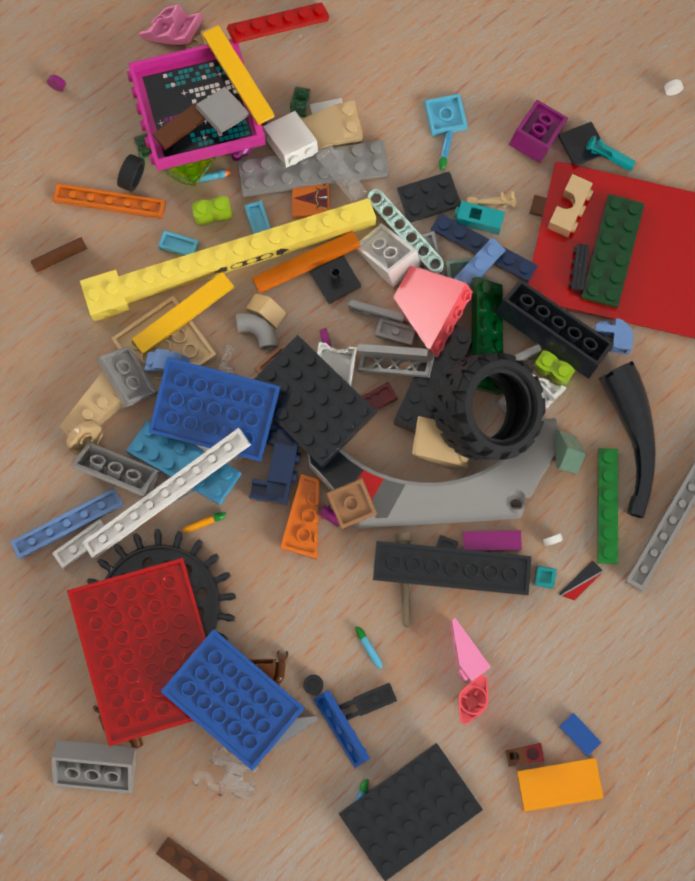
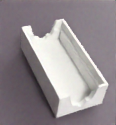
(339, 359)

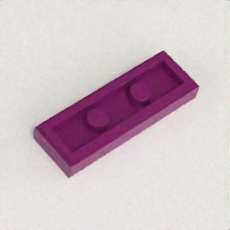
(492, 540)

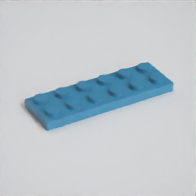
(173, 455)

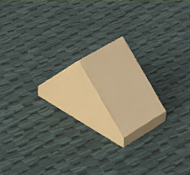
(266, 309)

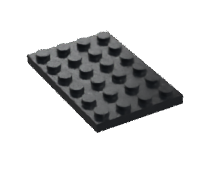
(314, 401)
(410, 811)

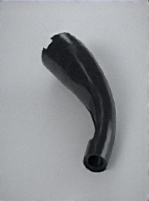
(632, 406)

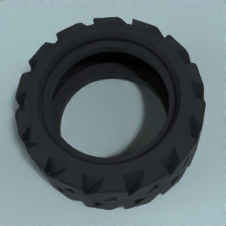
(522, 399)

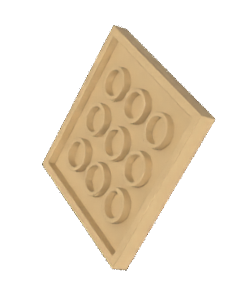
(185, 340)

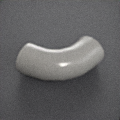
(260, 328)

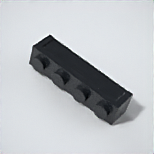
(579, 268)

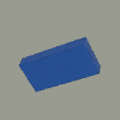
(580, 734)

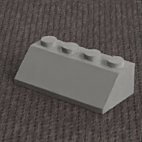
(116, 469)
(94, 766)

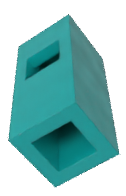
(479, 217)

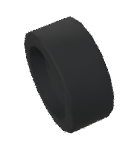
(131, 172)

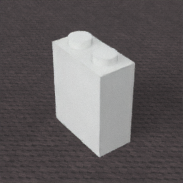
(290, 139)

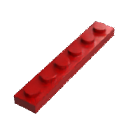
(277, 22)

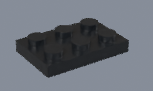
(429, 197)

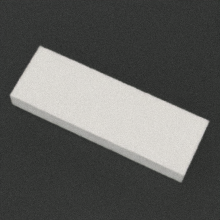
(75, 548)

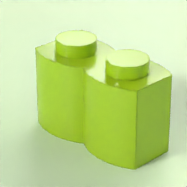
(214, 210)
(549, 366)

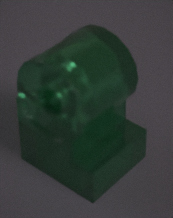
(300, 101)
(141, 147)

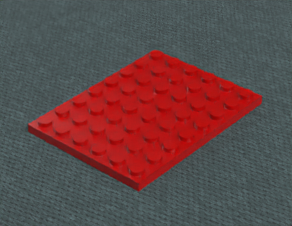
(134, 641)

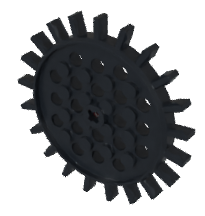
(199, 578)

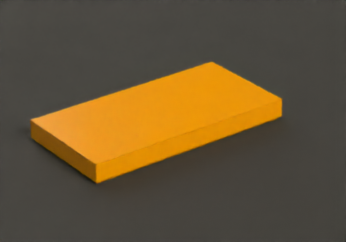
(560, 784)

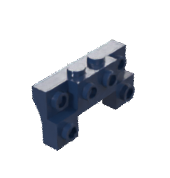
(281, 469)

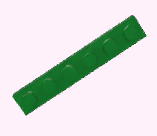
(607, 506)

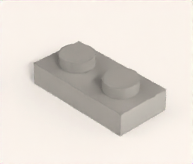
(395, 332)

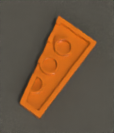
(302, 523)

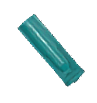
(610, 153)

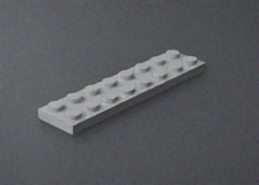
(270, 175)

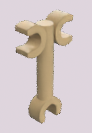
(504, 199)

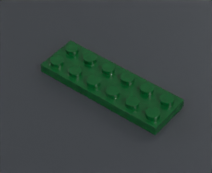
(612, 251)
(486, 325)

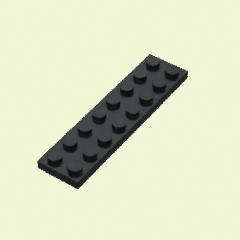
(452, 568)

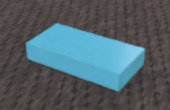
(257, 217)
(177, 244)

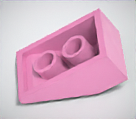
(468, 657)

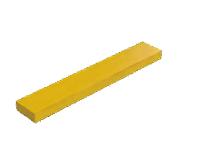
(238, 75)
(183, 313)

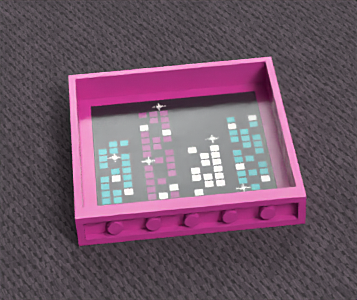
(170, 86)

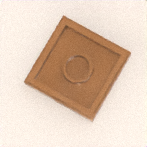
(351, 503)

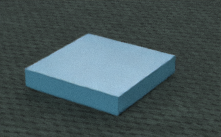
(445, 114)

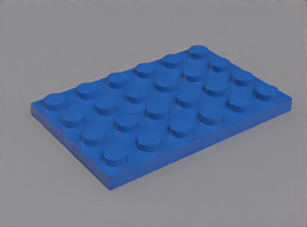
(209, 404)
(232, 699)

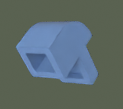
(620, 335)
(156, 360)

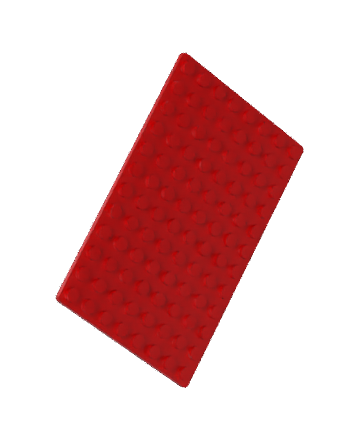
(662, 263)

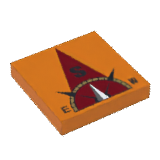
(310, 200)

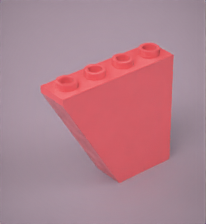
(432, 305)

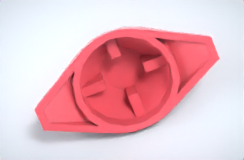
(473, 699)

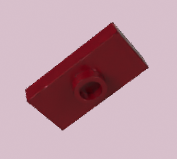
(381, 396)

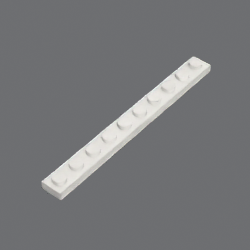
(166, 493)

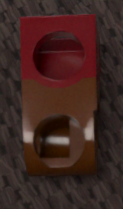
(525, 755)

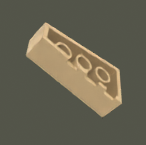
(96, 405)

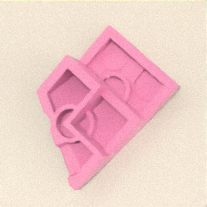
(173, 26)

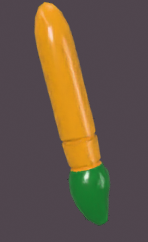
(203, 522)

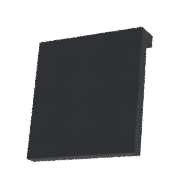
(575, 143)

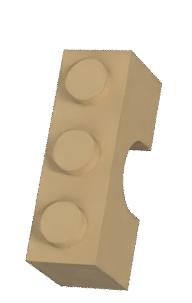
(577, 192)

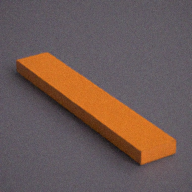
(109, 201)
(306, 262)

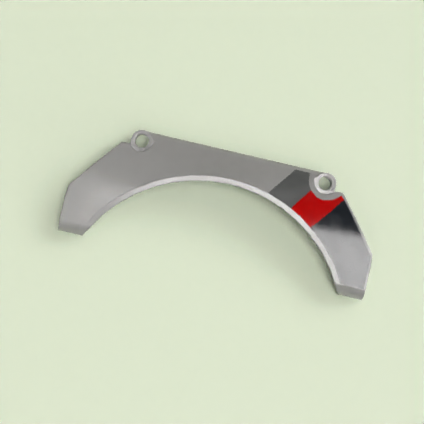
(468, 499)

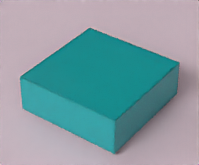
(545, 577)

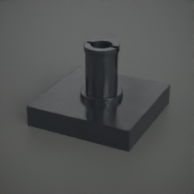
(335, 279)

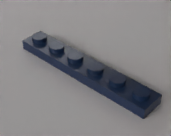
(475, 242)

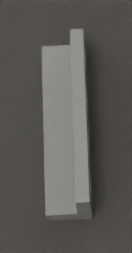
(397, 354)

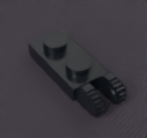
(371, 701)

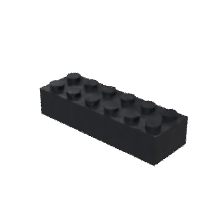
(554, 328)
(422, 390)

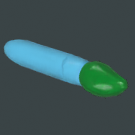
(368, 647)

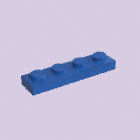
(341, 728)

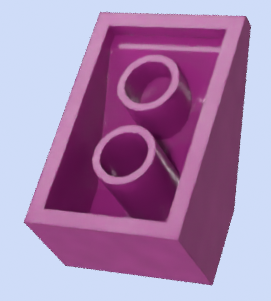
(538, 131)

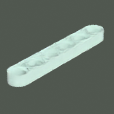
(406, 230)

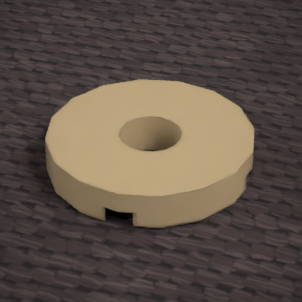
(87, 429)

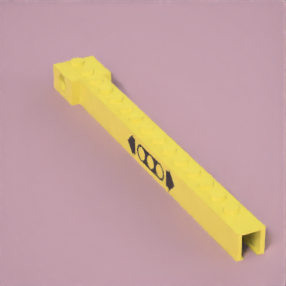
(110, 293)

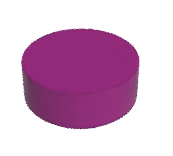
(56, 83)
(325, 336)

